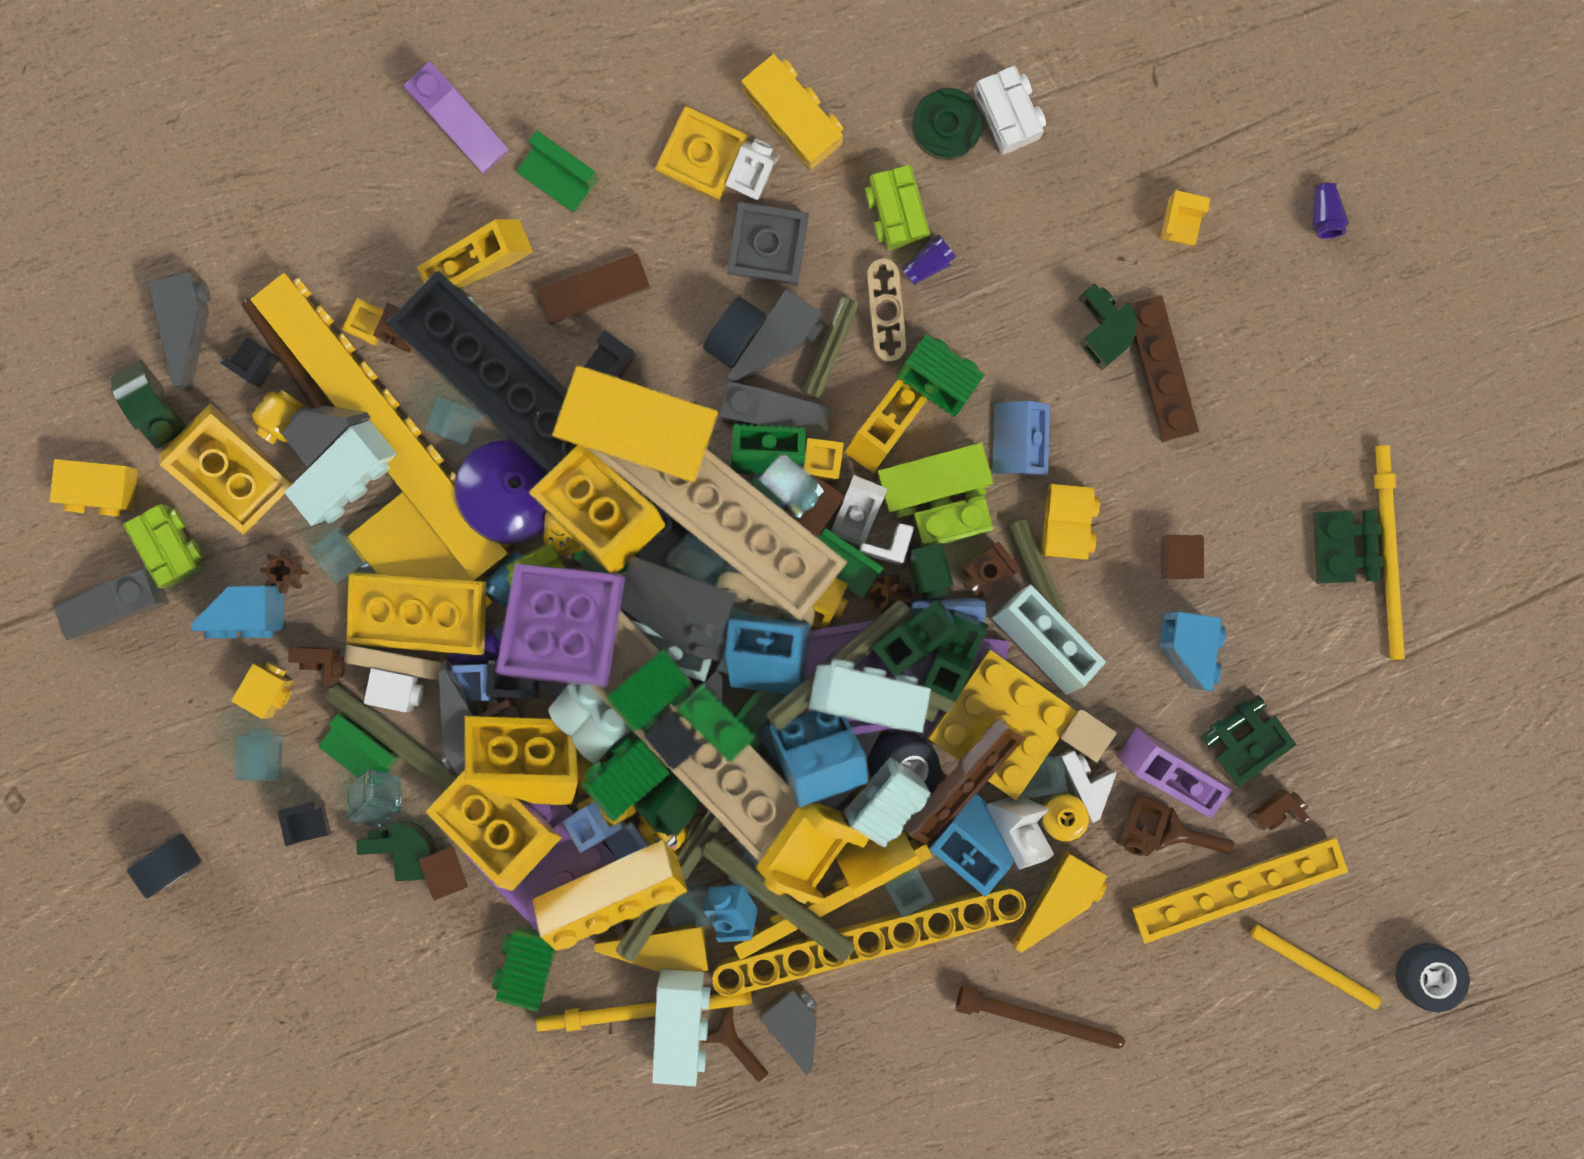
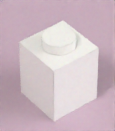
(393, 690)

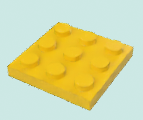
(1004, 692)

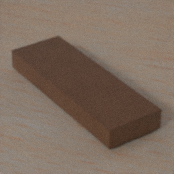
(593, 288)

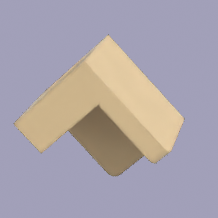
(1088, 735)

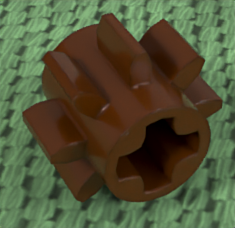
(280, 562)
(887, 592)

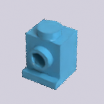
(731, 912)

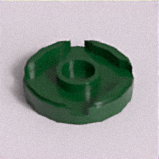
(947, 124)

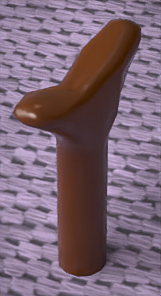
(1180, 834)
(727, 1036)

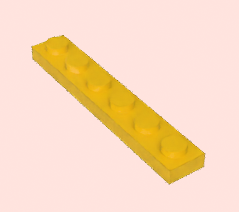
(1239, 889)
(834, 898)

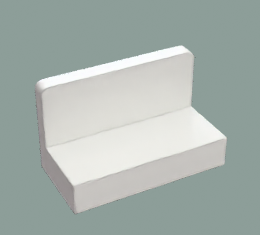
(897, 547)

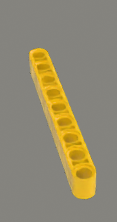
(887, 942)

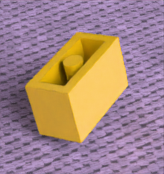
(94, 486)

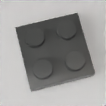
(768, 243)

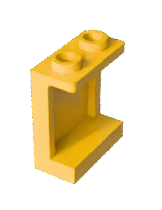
(806, 851)

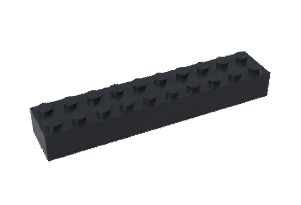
(500, 382)

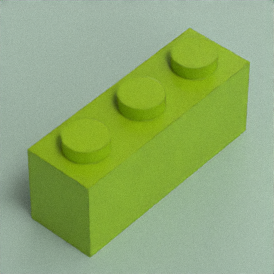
(935, 480)

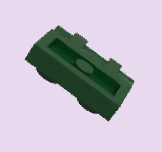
(1336, 546)
(1255, 749)

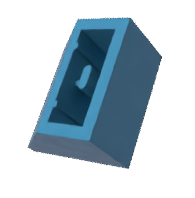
(246, 609)
(1193, 646)
(766, 653)
(819, 756)
(974, 847)

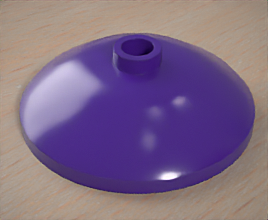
(490, 503)

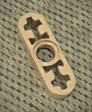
(874, 285)
(756, 601)
(392, 661)

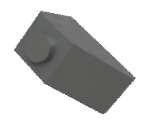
(318, 428)
(793, 1024)

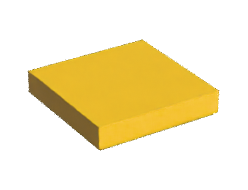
(701, 153)
(875, 864)

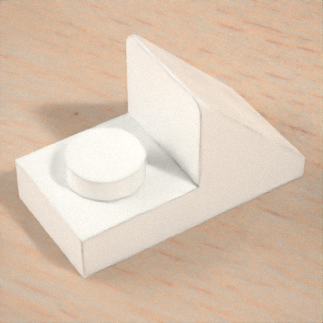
(858, 510)
(1091, 791)
(1020, 829)

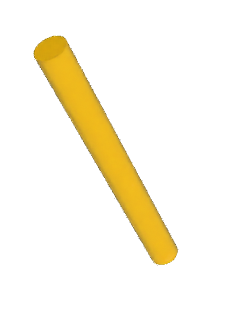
(1315, 966)

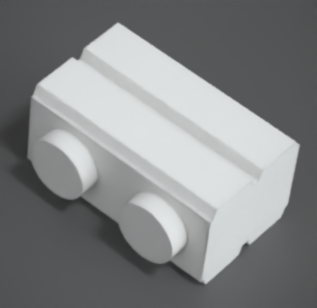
(1009, 109)

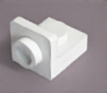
(752, 168)

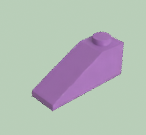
(455, 117)
(1173, 773)

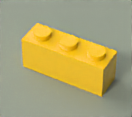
(793, 111)

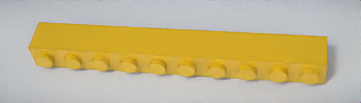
(352, 386)

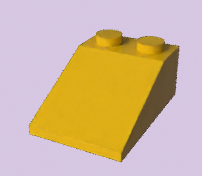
(224, 469)
(598, 508)
(521, 759)
(494, 830)

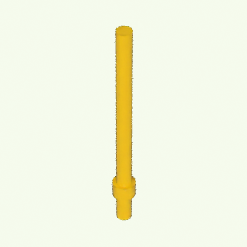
(1385, 482)
(574, 1018)

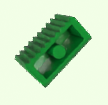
(940, 375)
(758, 447)
(650, 691)
(716, 723)
(623, 777)
(525, 969)

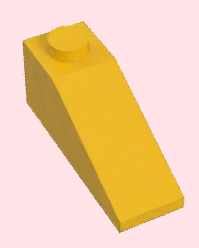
(480, 253)
(885, 425)
(1064, 896)
(666, 948)

